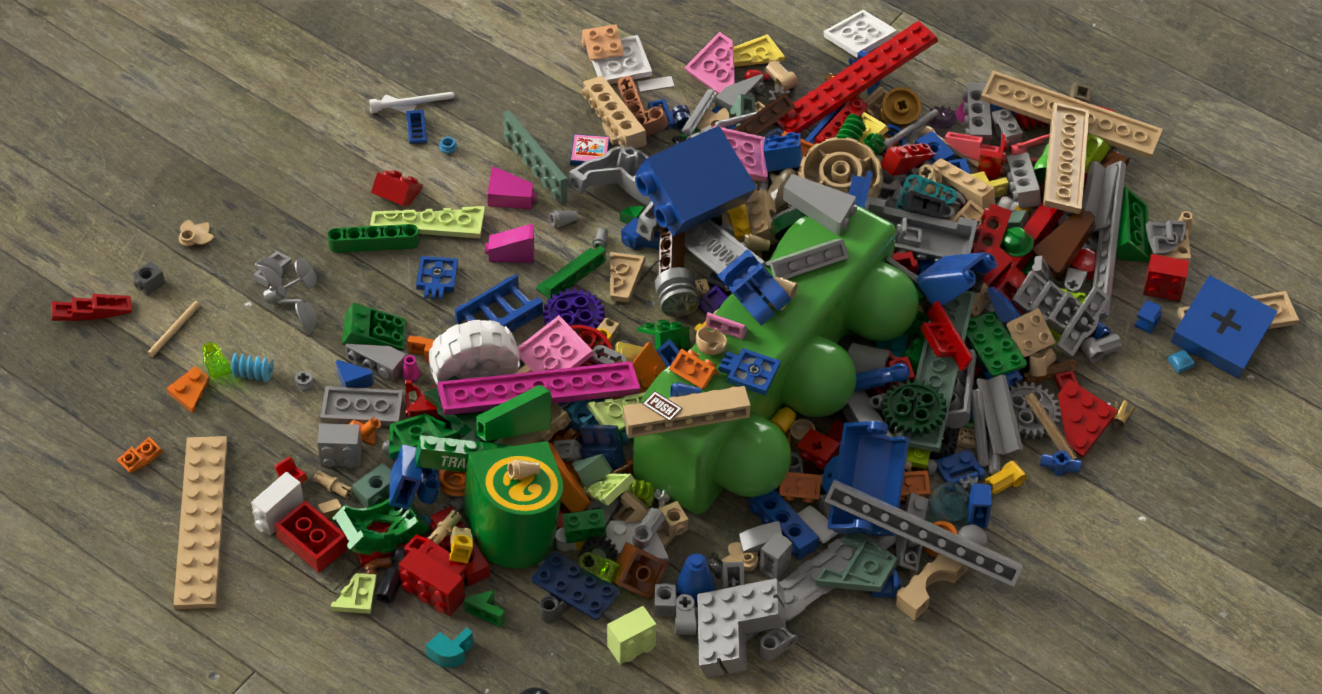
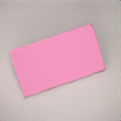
(726, 326)

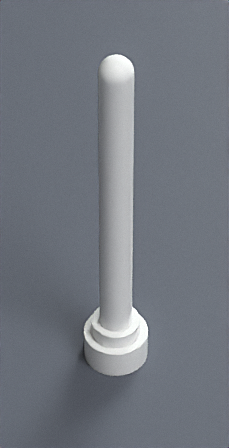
(377, 105)

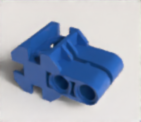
(748, 281)

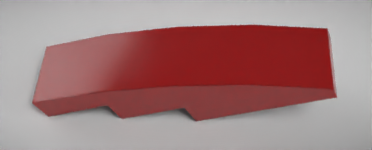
(97, 307)

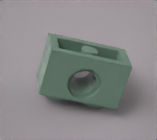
(373, 487)

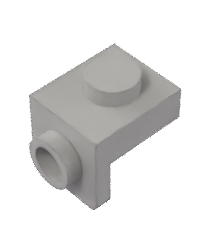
(908, 235)

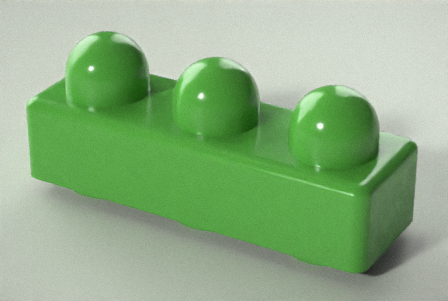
(814, 375)

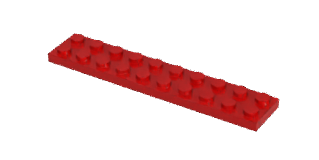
(857, 78)

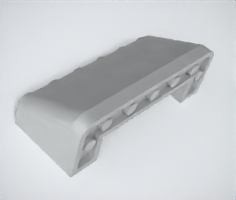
(938, 235)

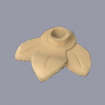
(711, 118)
(194, 234)
(736, 555)

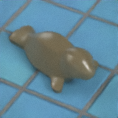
(776, 188)

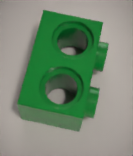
(583, 525)

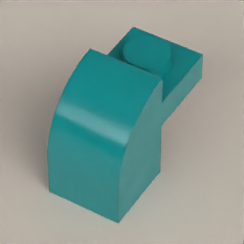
(449, 652)

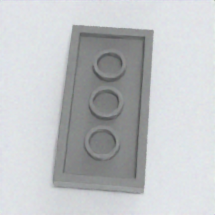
(361, 404)

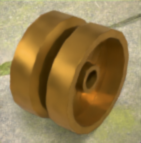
(900, 108)

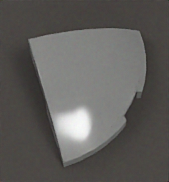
(1165, 236)

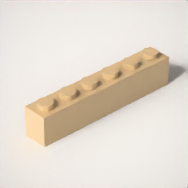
(696, 411)

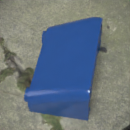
(953, 275)

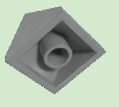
(868, 358)

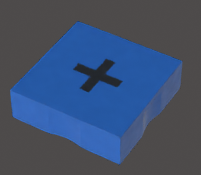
(1223, 326)

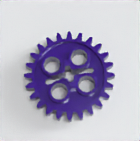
(575, 308)

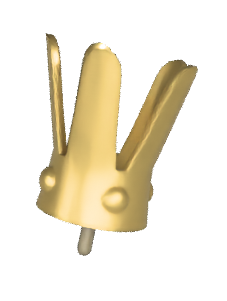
(1120, 419)

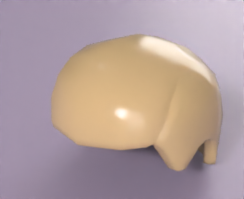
(711, 341)

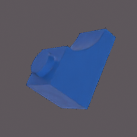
(632, 239)

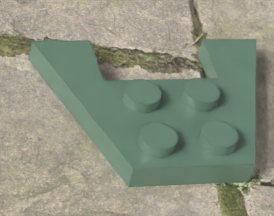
(866, 570)

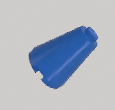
(695, 578)

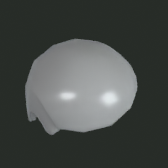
(973, 533)

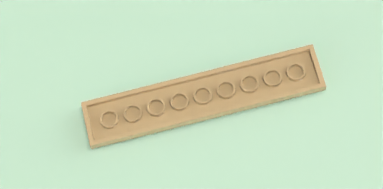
(1038, 103)
(200, 523)

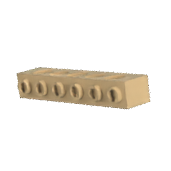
(614, 113)

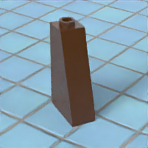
(1065, 242)

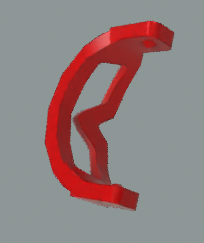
(410, 387)

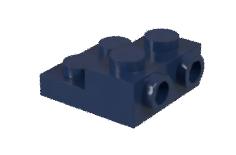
(605, 441)

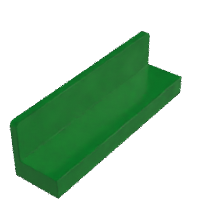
(572, 272)

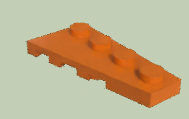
(647, 368)

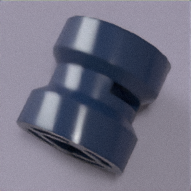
(680, 115)

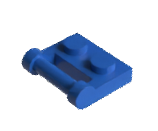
(958, 464)

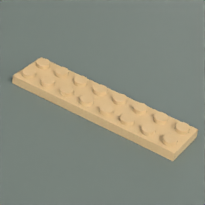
(1066, 158)

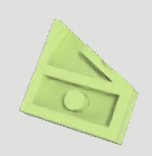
(357, 595)

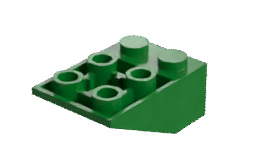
(373, 327)

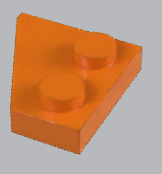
(189, 388)

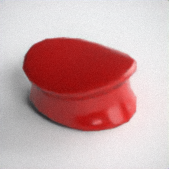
(1086, 262)

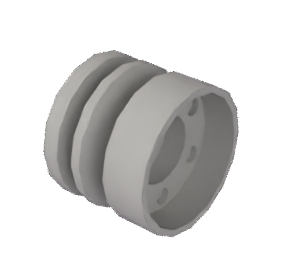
(677, 292)

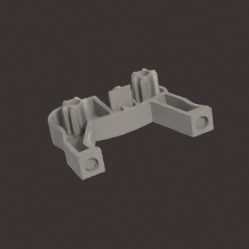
(620, 168)

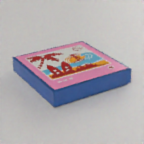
(588, 148)

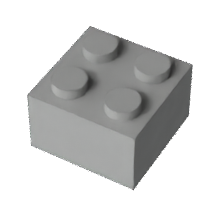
(340, 445)

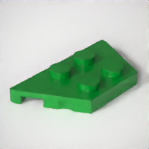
(410, 429)

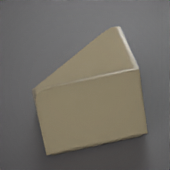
(1081, 92)

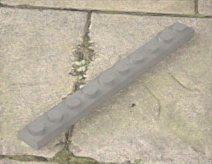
(1108, 242)

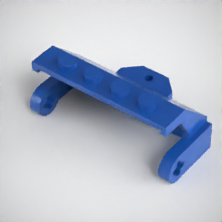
(871, 465)

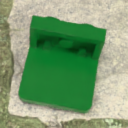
(667, 331)

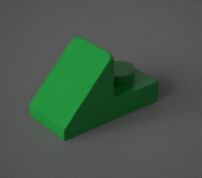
(483, 608)

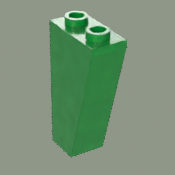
(517, 416)

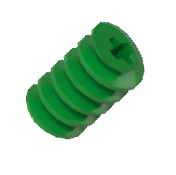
(852, 128)

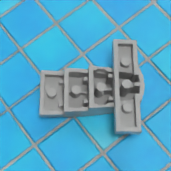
(1062, 310)

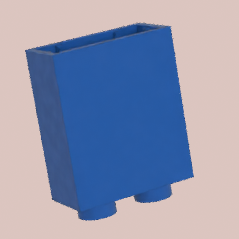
(694, 181)

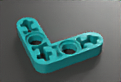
(922, 183)

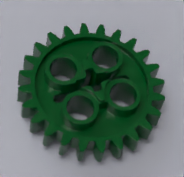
(932, 412)

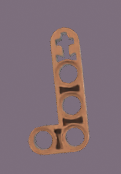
(652, 119)

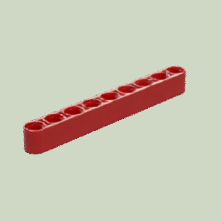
(1039, 228)

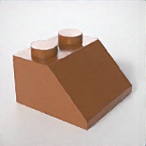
(639, 570)

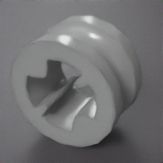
(303, 375)

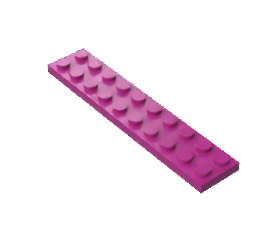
(563, 384)

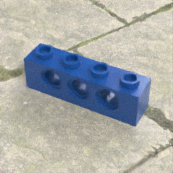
(774, 508)

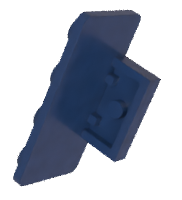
(575, 586)

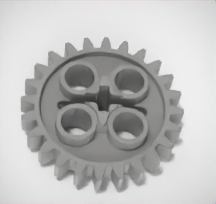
(1022, 410)

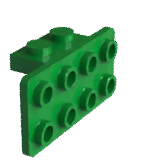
(994, 345)

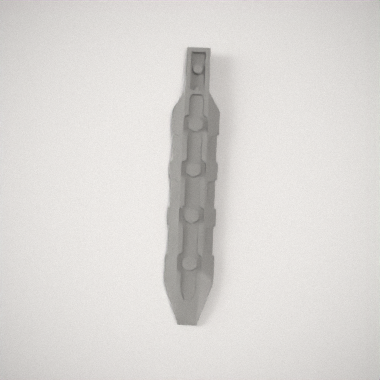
(801, 586)

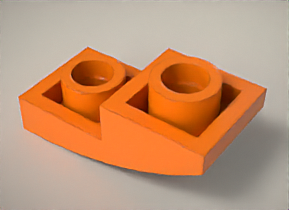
(137, 458)

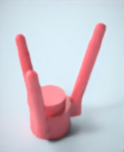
(1020, 148)

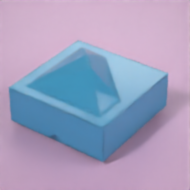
(1181, 361)

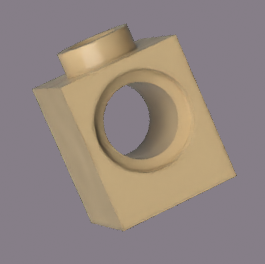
(674, 512)

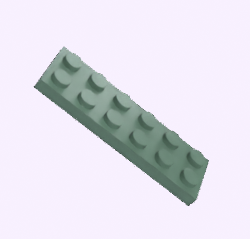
(535, 157)

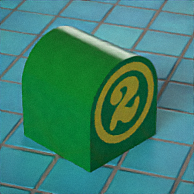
(510, 517)

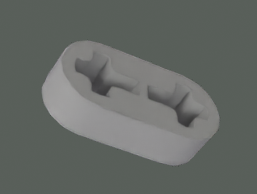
(610, 356)

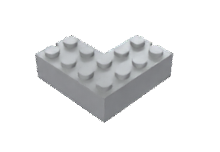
(731, 614)

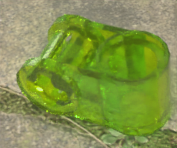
(215, 360)
(600, 566)

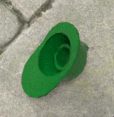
(1016, 242)

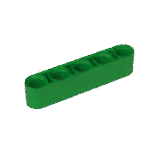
(373, 238)

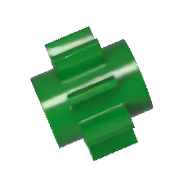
(875, 142)

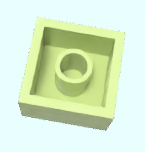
(631, 635)

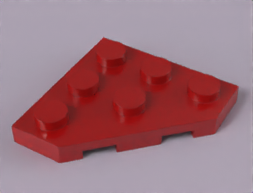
(1083, 417)

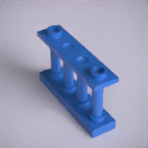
(515, 319)

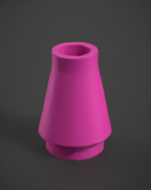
(410, 369)

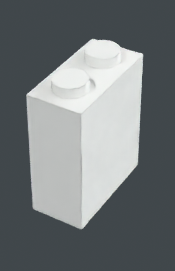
(276, 502)

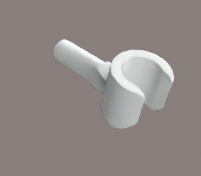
(663, 498)

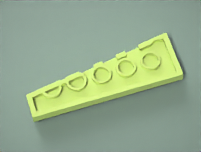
(448, 222)

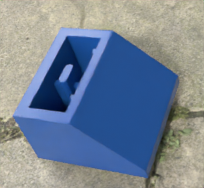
(783, 151)

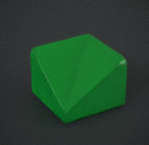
(630, 213)

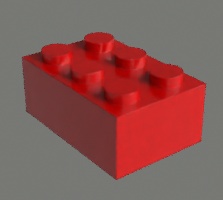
(311, 536)
(431, 582)

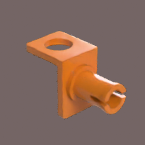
(368, 430)

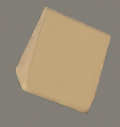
(329, 508)

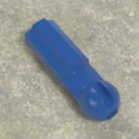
(879, 376)

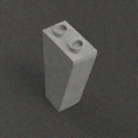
(820, 203)

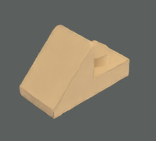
(638, 510)

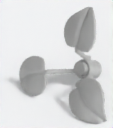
(276, 293)

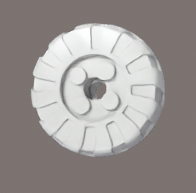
(474, 351)

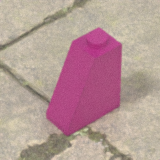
(510, 191)
(512, 245)

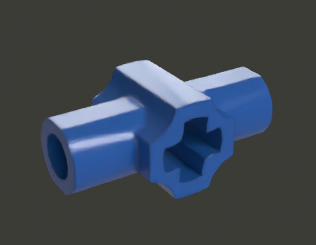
(1060, 463)

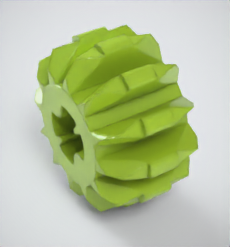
(643, 491)

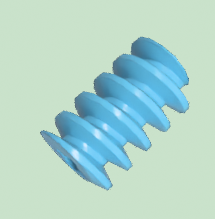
(251, 368)

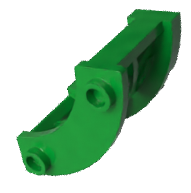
(361, 540)

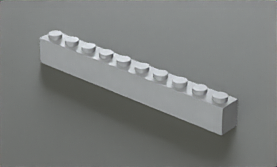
(924, 533)

